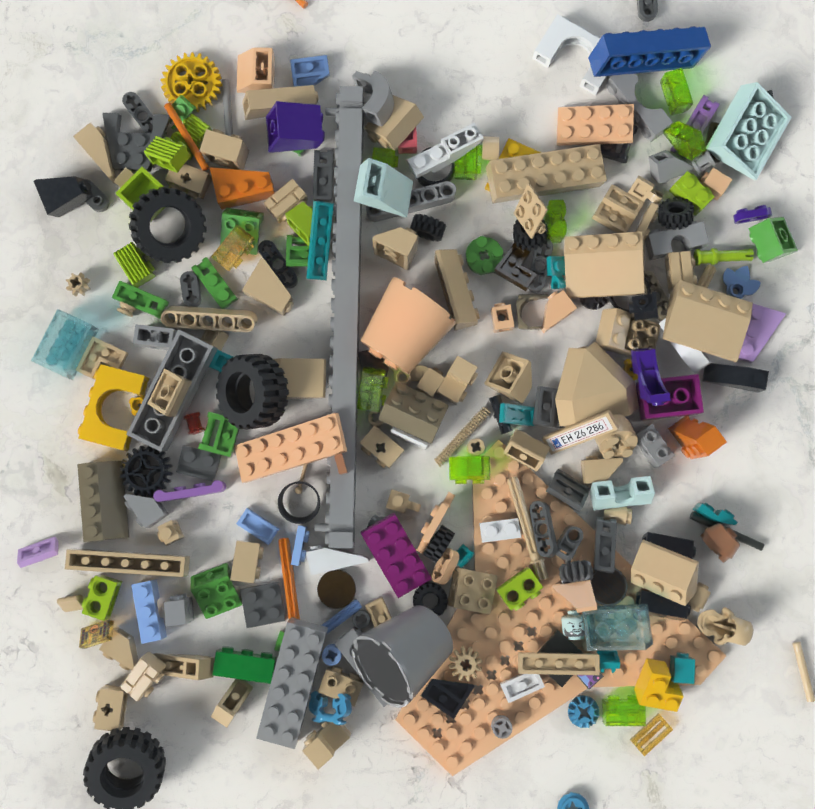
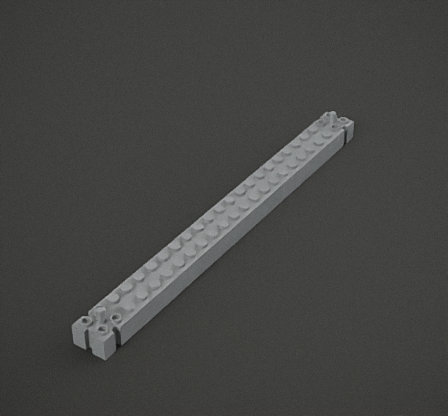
(346, 310)

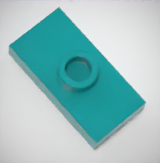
(516, 414)

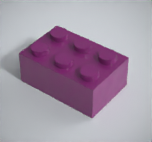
(684, 396)

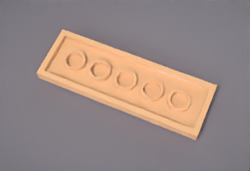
(290, 448)

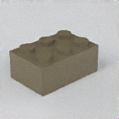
(413, 412)

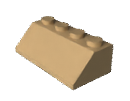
(455, 288)

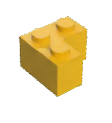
(655, 687)

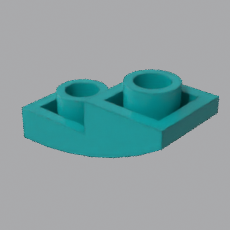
(720, 516)

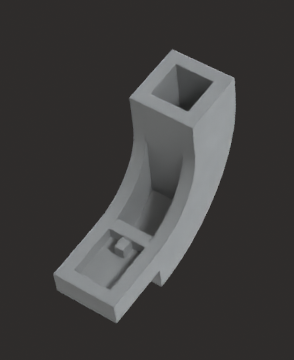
(381, 103)

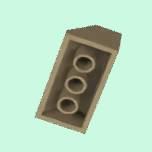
(102, 501)

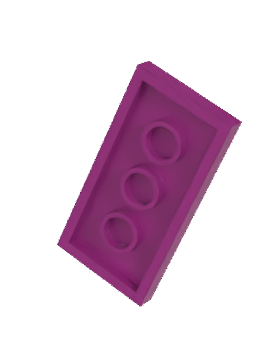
(395, 555)

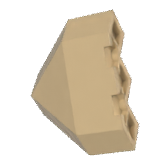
(593, 385)

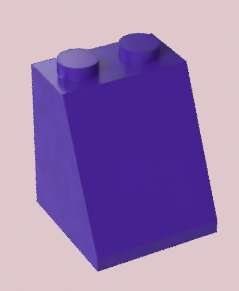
(294, 127)

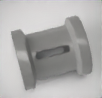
(703, 162)

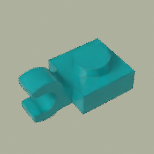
(556, 269)

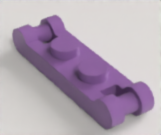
(700, 116)
(181, 492)

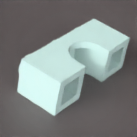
(636, 492)

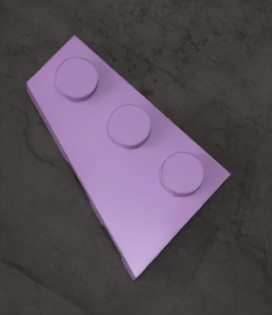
(760, 329)

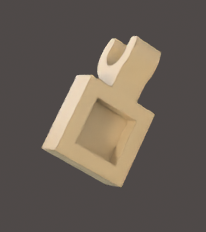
(643, 189)
(399, 502)

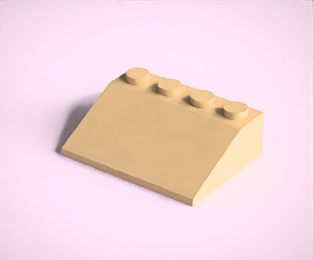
(604, 265)
(707, 320)

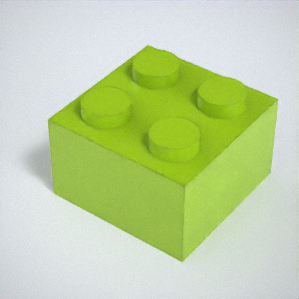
(136, 186)

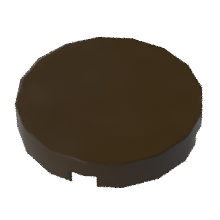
(336, 589)

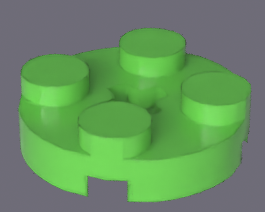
(473, 256)

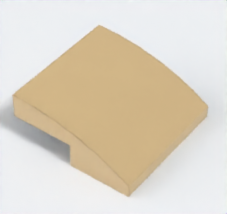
(617, 210)

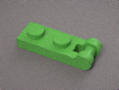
(215, 284)
(139, 299)

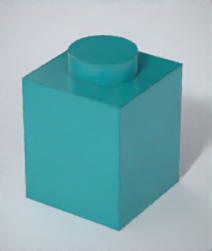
(682, 668)

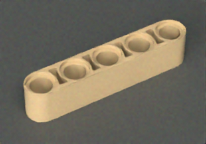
(201, 322)

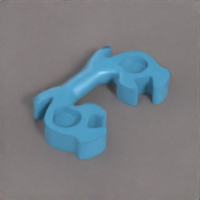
(341, 705)

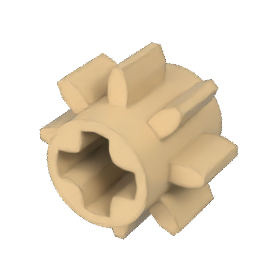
(72, 281)

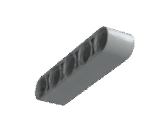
(421, 203)

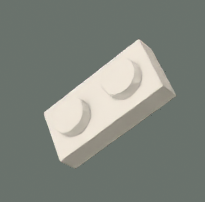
(500, 530)
(521, 686)

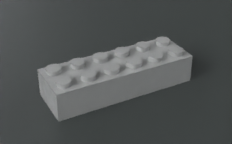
(186, 358)
(292, 683)

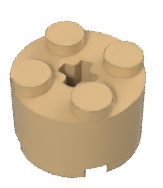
(619, 442)

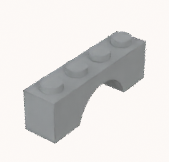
(650, 121)

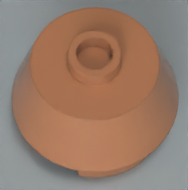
(721, 541)

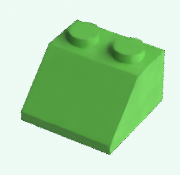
(772, 239)

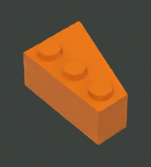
(240, 186)
(695, 438)

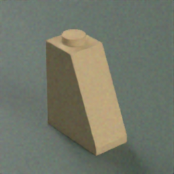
(267, 289)

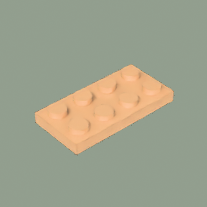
(595, 125)

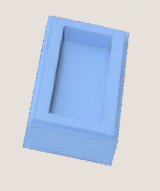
(257, 526)

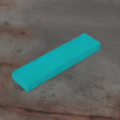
(320, 240)

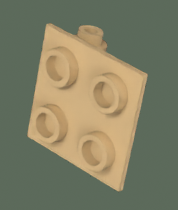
(531, 212)

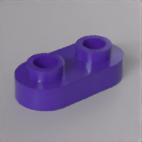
(759, 213)

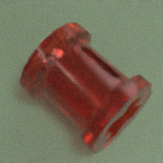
(194, 423)

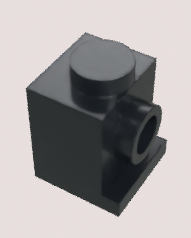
(644, 306)

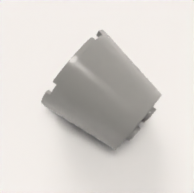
(402, 654)

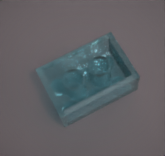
(64, 344)
(618, 628)

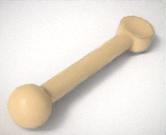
(298, 490)

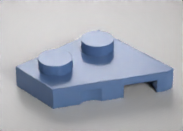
(309, 70)

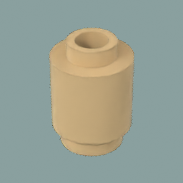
(700, 598)

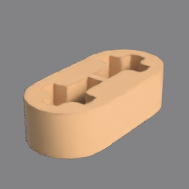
(445, 566)

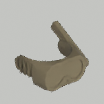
(522, 300)

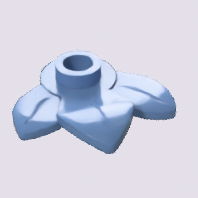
(741, 281)

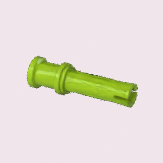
(714, 256)

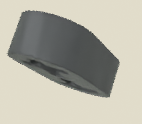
(186, 290)

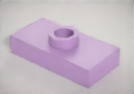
(37, 552)

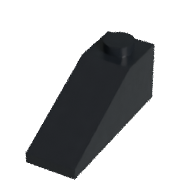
(736, 377)

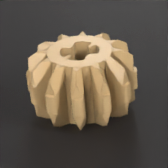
(472, 661)

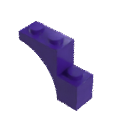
(650, 383)

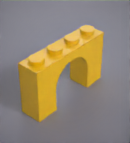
(107, 382)

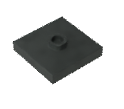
(559, 644)

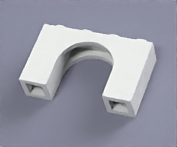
(565, 33)

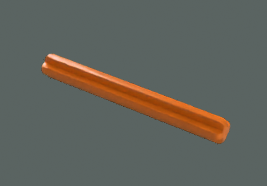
(288, 577)

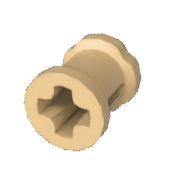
(481, 446)

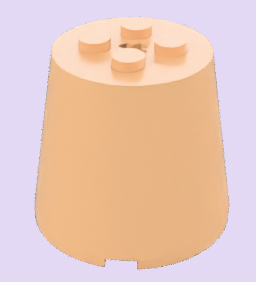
(405, 327)

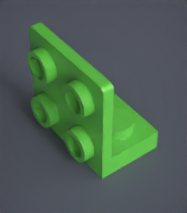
(248, 220)
(215, 591)

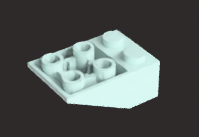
(383, 188)

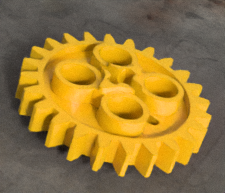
(191, 80)

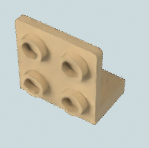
(472, 590)

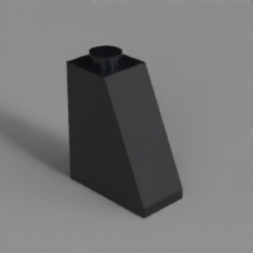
(62, 194)

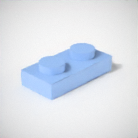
(298, 553)

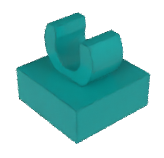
(609, 660)

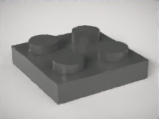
(263, 604)

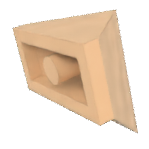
(578, 594)

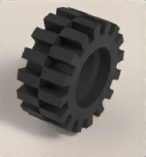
(675, 213)
(428, 227)
(524, 239)
(439, 543)
(435, 589)

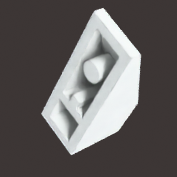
(329, 559)

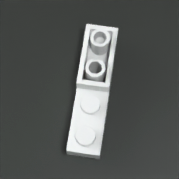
(446, 152)

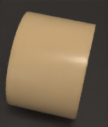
(490, 148)

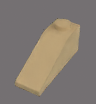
(97, 147)
(187, 666)

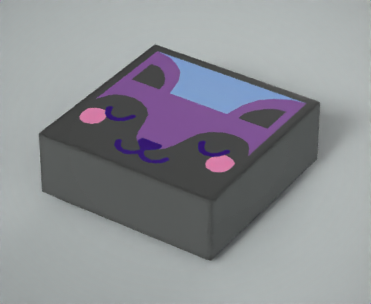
(590, 680)

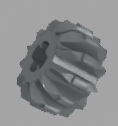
(576, 571)

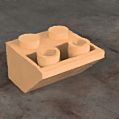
(255, 70)

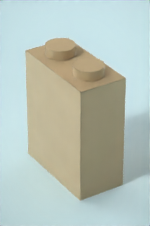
(398, 126)

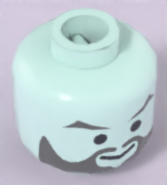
(573, 625)

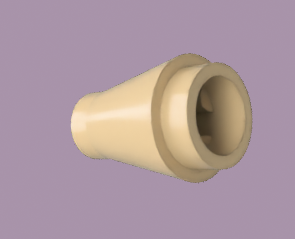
(622, 515)

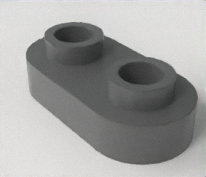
(647, 5)
(97, 193)

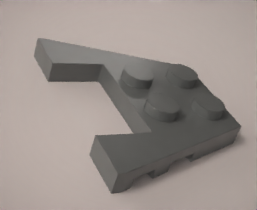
(128, 148)

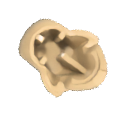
(725, 627)

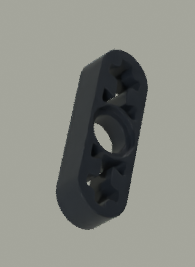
(274, 250)

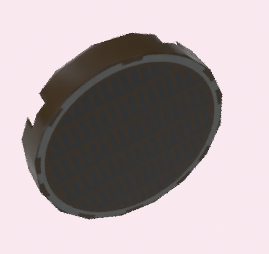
(609, 587)

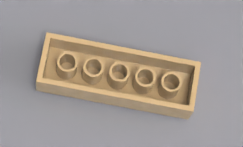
(546, 173)

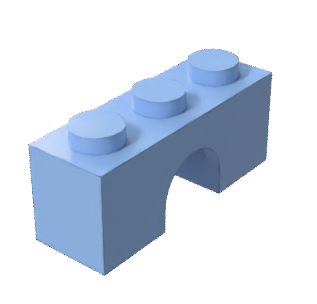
(149, 621)

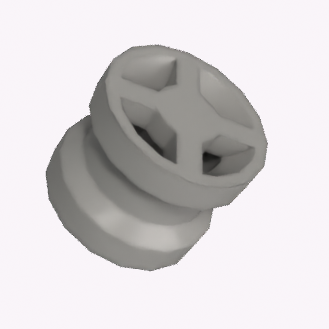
(503, 730)

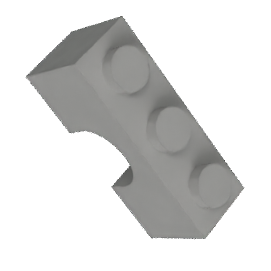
(659, 242)

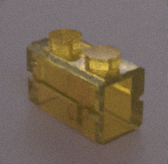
(233, 247)

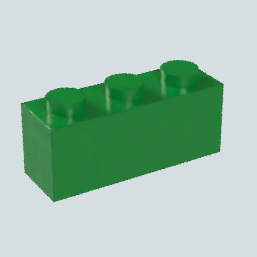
(244, 665)

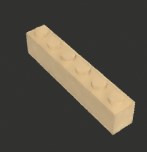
(127, 562)

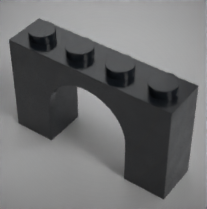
(657, 604)

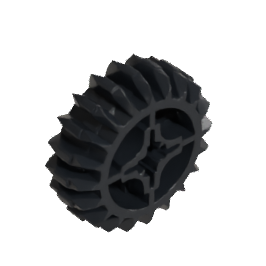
(148, 479)

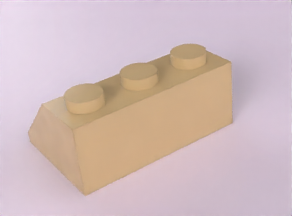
(396, 246)
(665, 573)

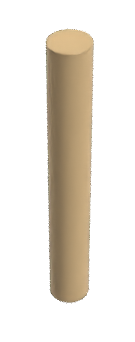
(803, 671)

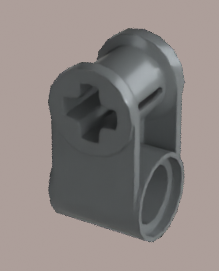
(568, 545)

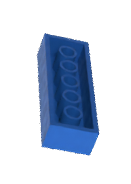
(649, 51)

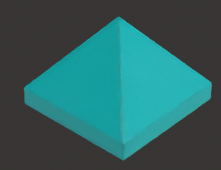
(465, 555)

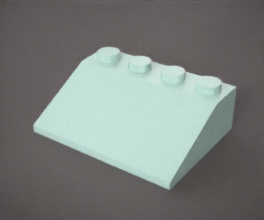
(749, 130)

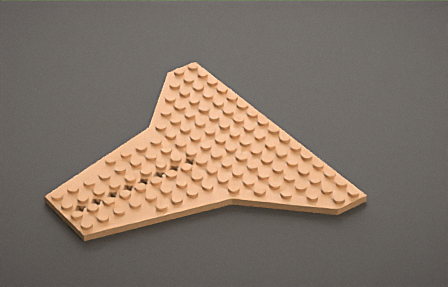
(495, 633)

